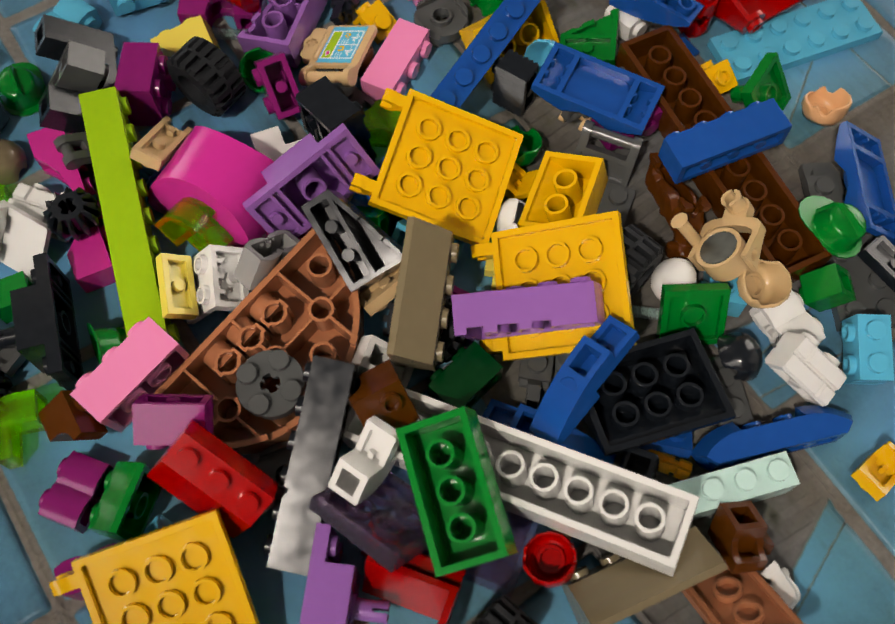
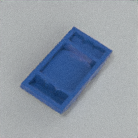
(597, 89)
(866, 179)

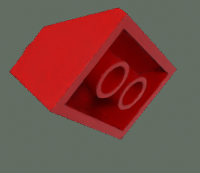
(212, 476)

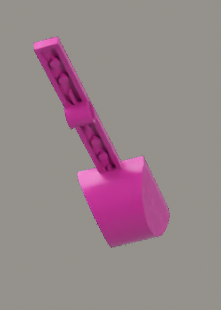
(220, 175)

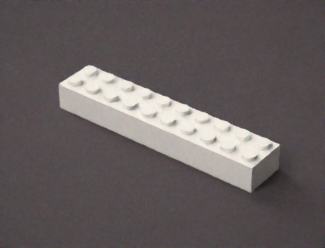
(575, 492)

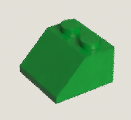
(125, 502)

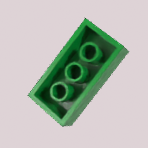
(456, 491)

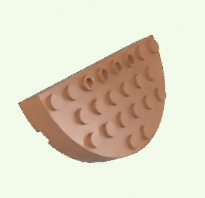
(293, 309)

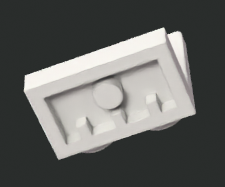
(21, 238)
(215, 281)

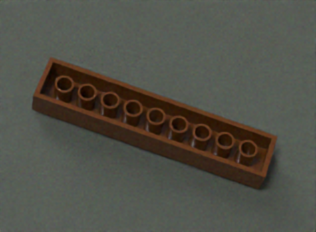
(693, 98)

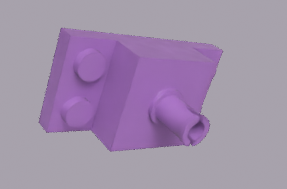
(303, 175)
(334, 587)

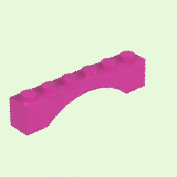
(91, 254)

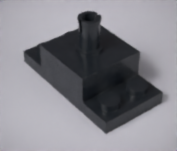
(46, 324)

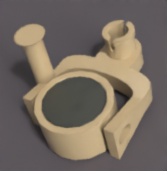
(720, 246)

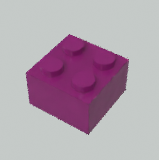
(145, 82)

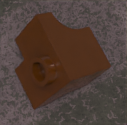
(383, 396)
(69, 421)
(741, 536)

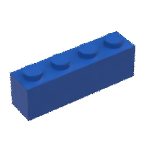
(724, 140)

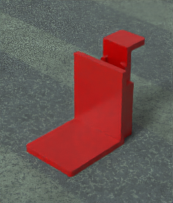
(415, 587)

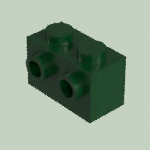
(466, 378)

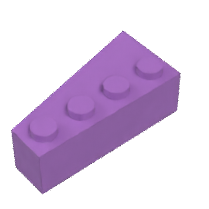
(283, 27)
(528, 309)

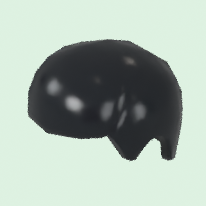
(740, 353)

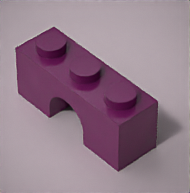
(214, 9)

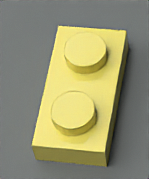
(176, 286)

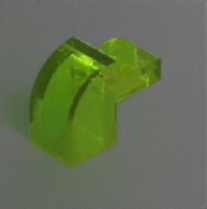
(192, 221)
(18, 418)

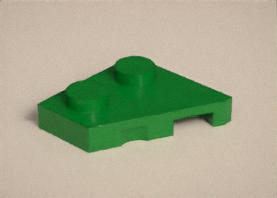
(595, 37)

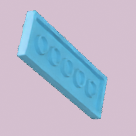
(798, 36)

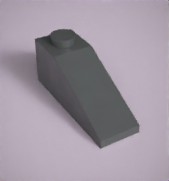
(80, 68)

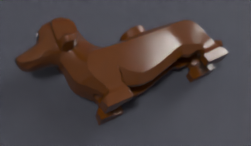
(672, 200)

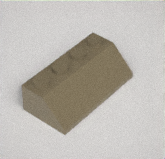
(421, 296)
(626, 587)

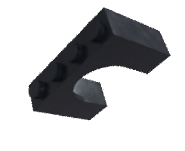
(60, 106)

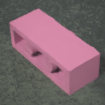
(396, 60)

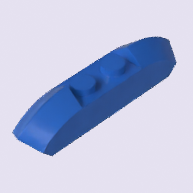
(809, 428)

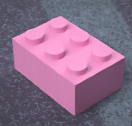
(128, 372)

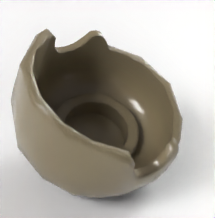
(11, 161)

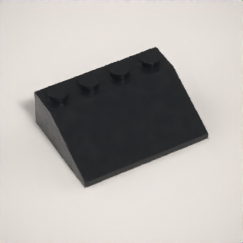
(658, 394)

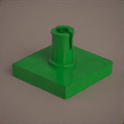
(765, 83)
(695, 307)

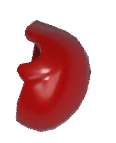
(549, 559)

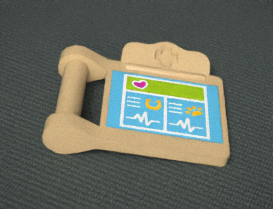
(336, 48)

